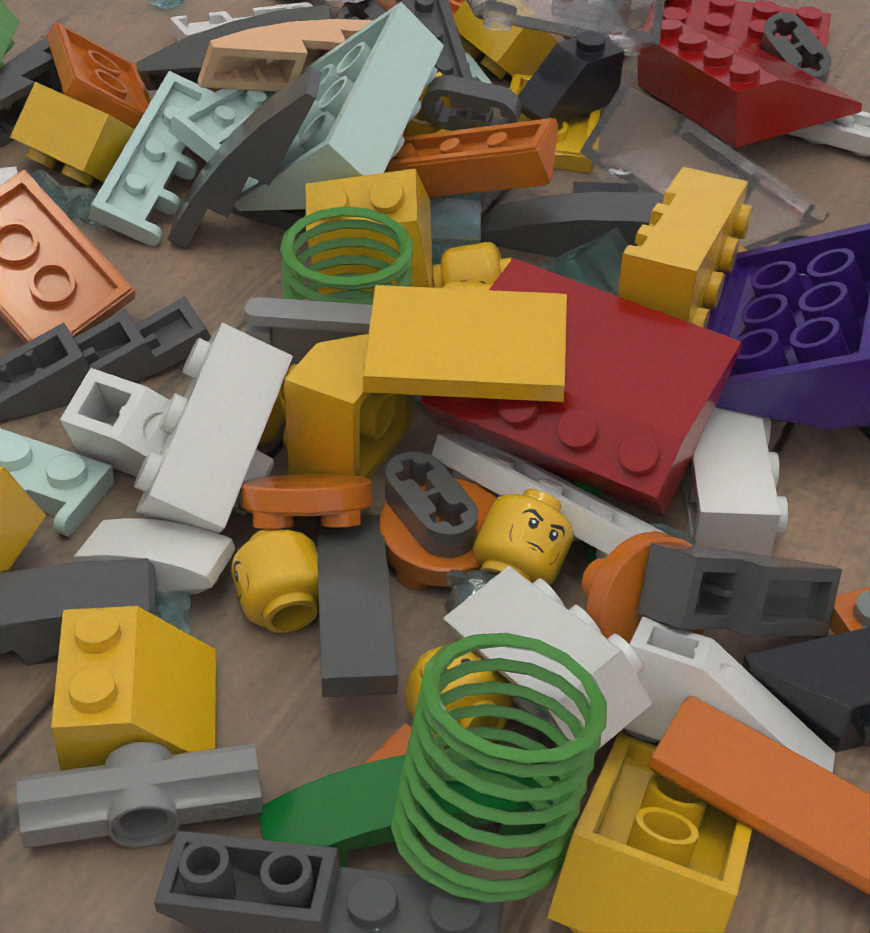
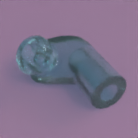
(71, 200)

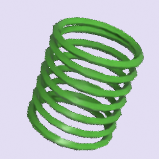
(399, 269)
(569, 761)

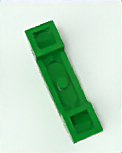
(358, 805)

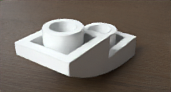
(182, 554)

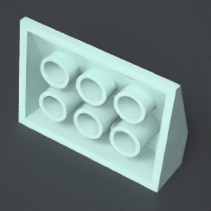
(360, 109)

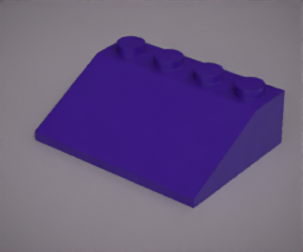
(801, 330)

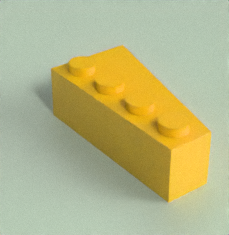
(687, 246)

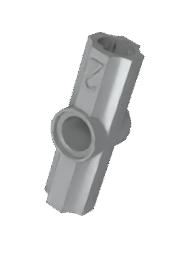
(138, 795)

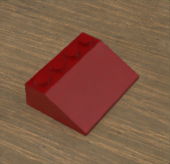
(735, 86)
(631, 395)

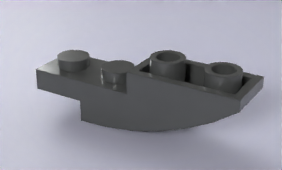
(301, 888)

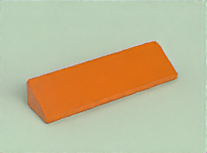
(481, 157)
(768, 789)

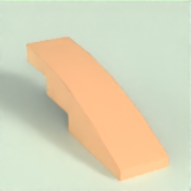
(272, 54)

